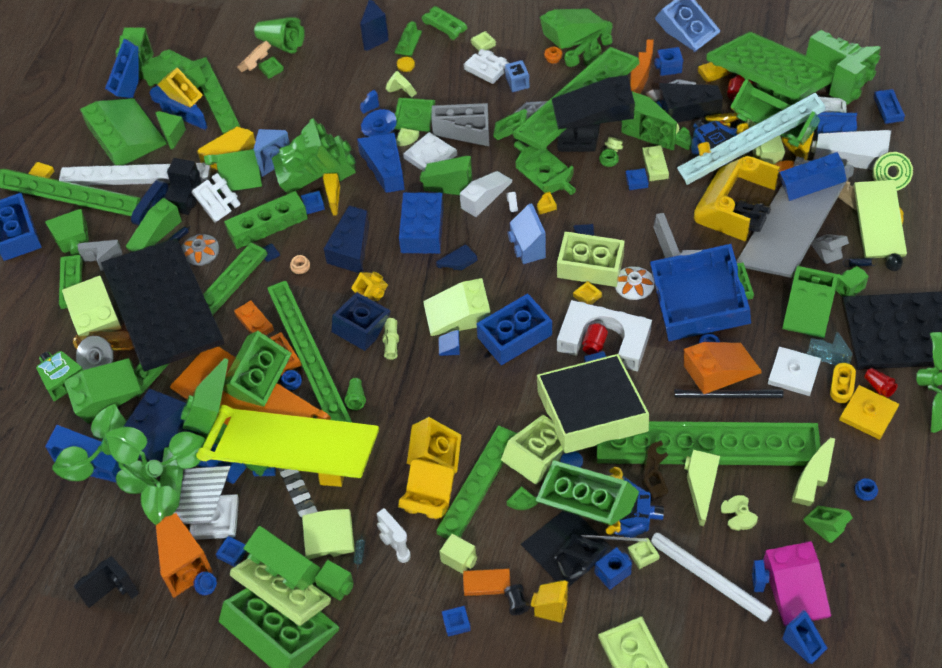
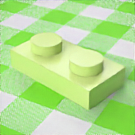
(655, 163)

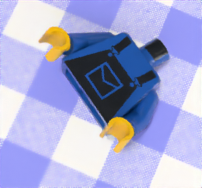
(712, 134)
(639, 518)

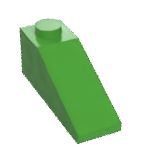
(155, 225)

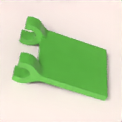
(237, 168)

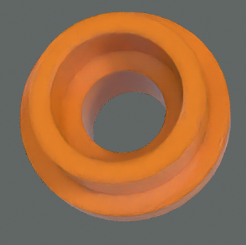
(553, 54)

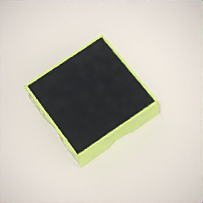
(592, 403)

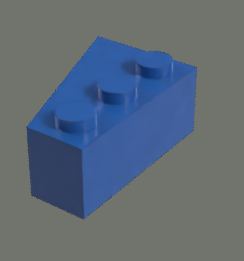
(383, 159)
(104, 465)

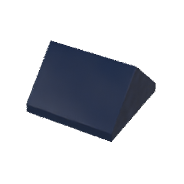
(373, 26)

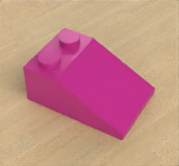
(797, 582)

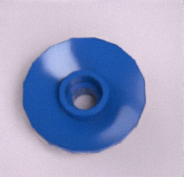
(378, 123)

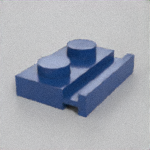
(836, 122)

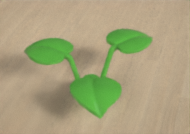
(933, 378)
(126, 446)
(76, 466)

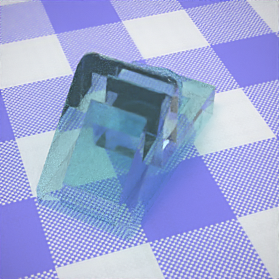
(830, 353)

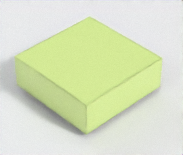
(483, 41)
(643, 553)

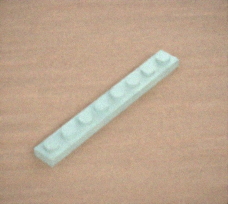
(751, 138)

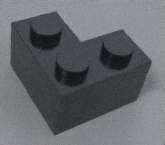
(183, 179)

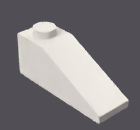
(483, 192)

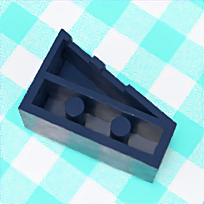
(349, 241)

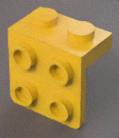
(428, 489)

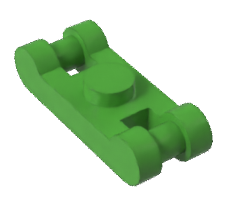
(444, 22)

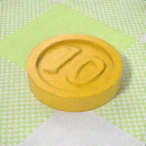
(405, 64)

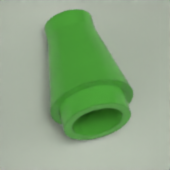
(355, 395)

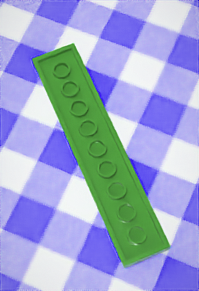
(733, 441)

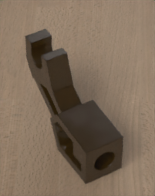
(652, 461)

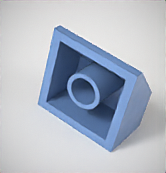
(528, 235)

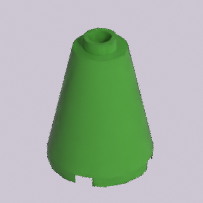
(281, 33)

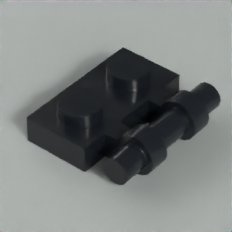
(756, 213)

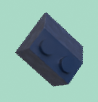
(359, 321)

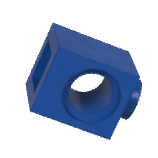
(669, 61)
(610, 576)

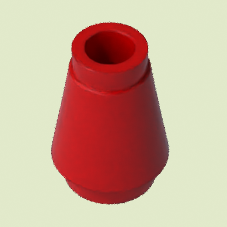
(881, 383)

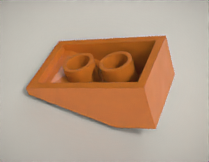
(718, 364)

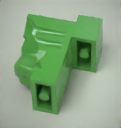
(852, 63)
(311, 157)

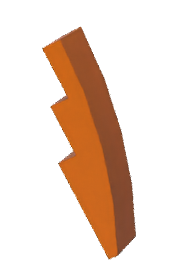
(640, 74)

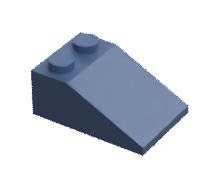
(687, 23)

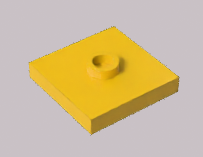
(869, 412)

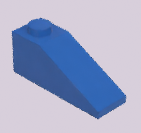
(125, 71)
(191, 115)

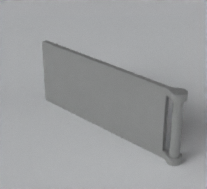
(789, 229)

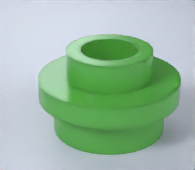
(609, 158)

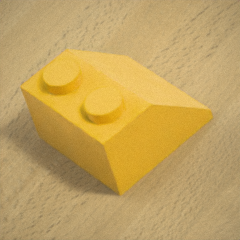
(434, 443)

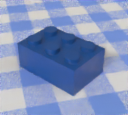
(421, 223)
(16, 228)
(514, 329)

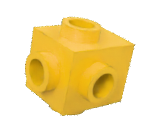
(370, 285)

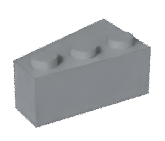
(462, 122)

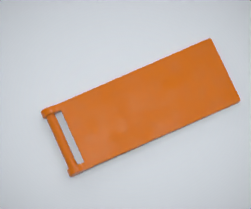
(280, 401)

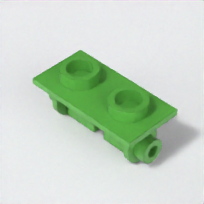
(408, 40)

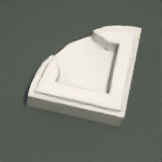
(511, 198)

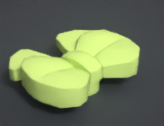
(743, 519)

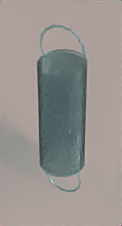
(359, 551)

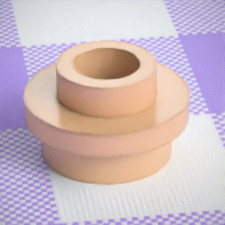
(300, 264)

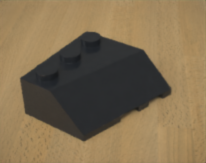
(688, 101)

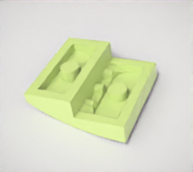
(328, 533)

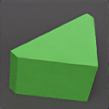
(172, 127)

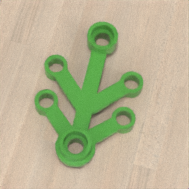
(572, 57)

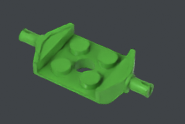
(534, 160)

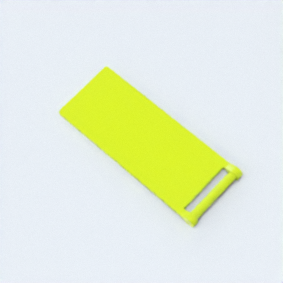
(291, 442)

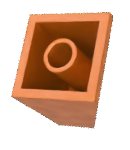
(179, 555)

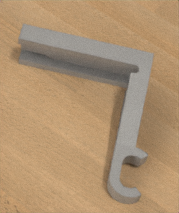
(666, 238)

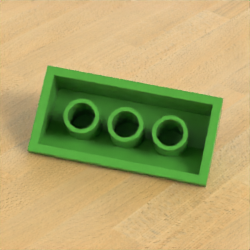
(587, 493)

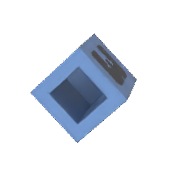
(517, 76)

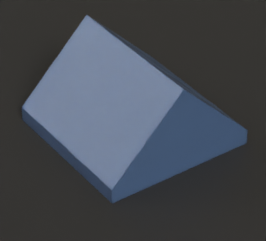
(267, 146)

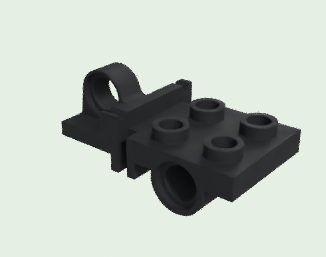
(579, 139)

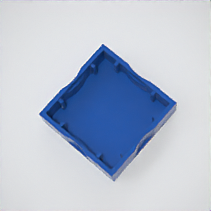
(700, 292)

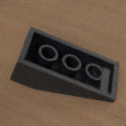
(595, 104)

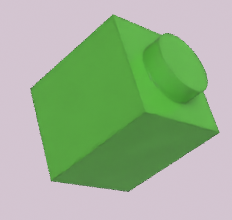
(334, 580)

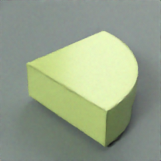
(406, 137)

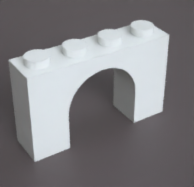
(631, 328)

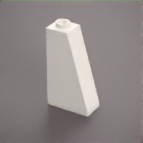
(854, 148)

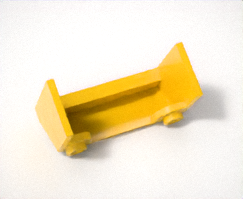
(716, 209)

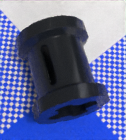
(516, 599)

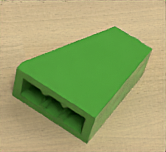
(447, 176)

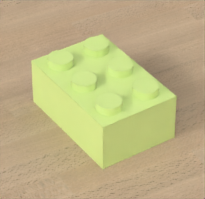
(590, 259)

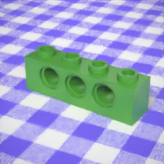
(266, 220)

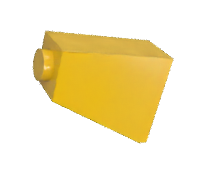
(232, 141)

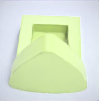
(398, 81)

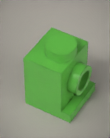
(851, 282)

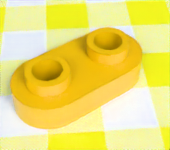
(843, 384)

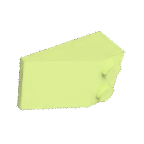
(91, 307)
(457, 308)
(534, 449)

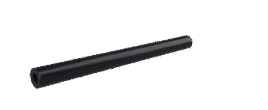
(728, 393)

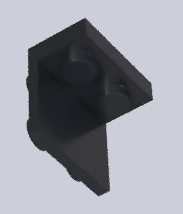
(103, 580)

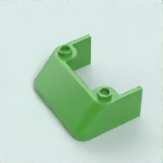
(758, 106)

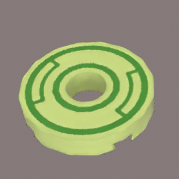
(895, 159)

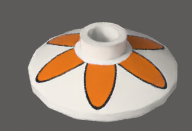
(637, 288)

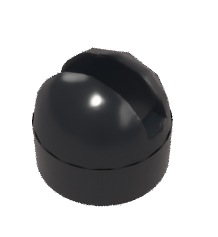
(892, 262)

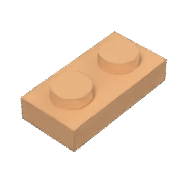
(258, 53)

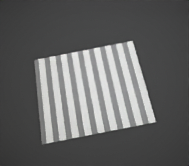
(200, 493)

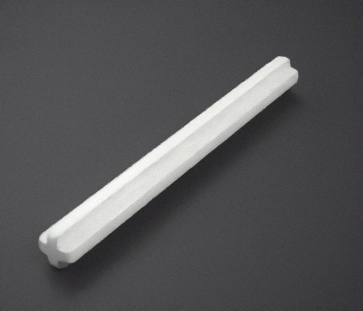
(711, 577)

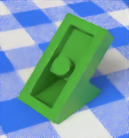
(506, 126)
(828, 521)

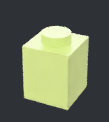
(458, 554)

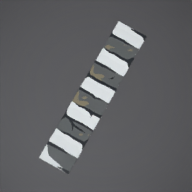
(298, 491)

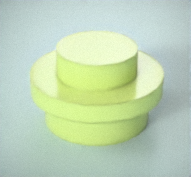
(614, 143)

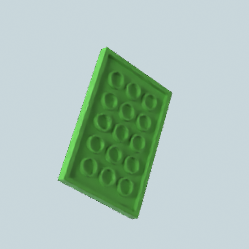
(773, 66)

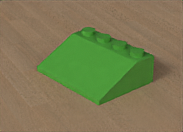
(122, 129)
(272, 634)

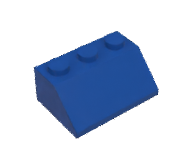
(813, 176)

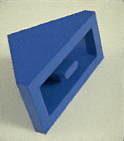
(804, 637)

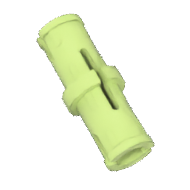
(390, 339)

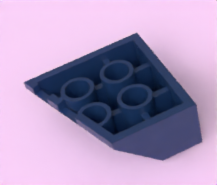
(159, 420)

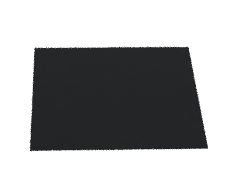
(553, 536)

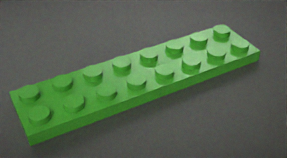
(542, 128)

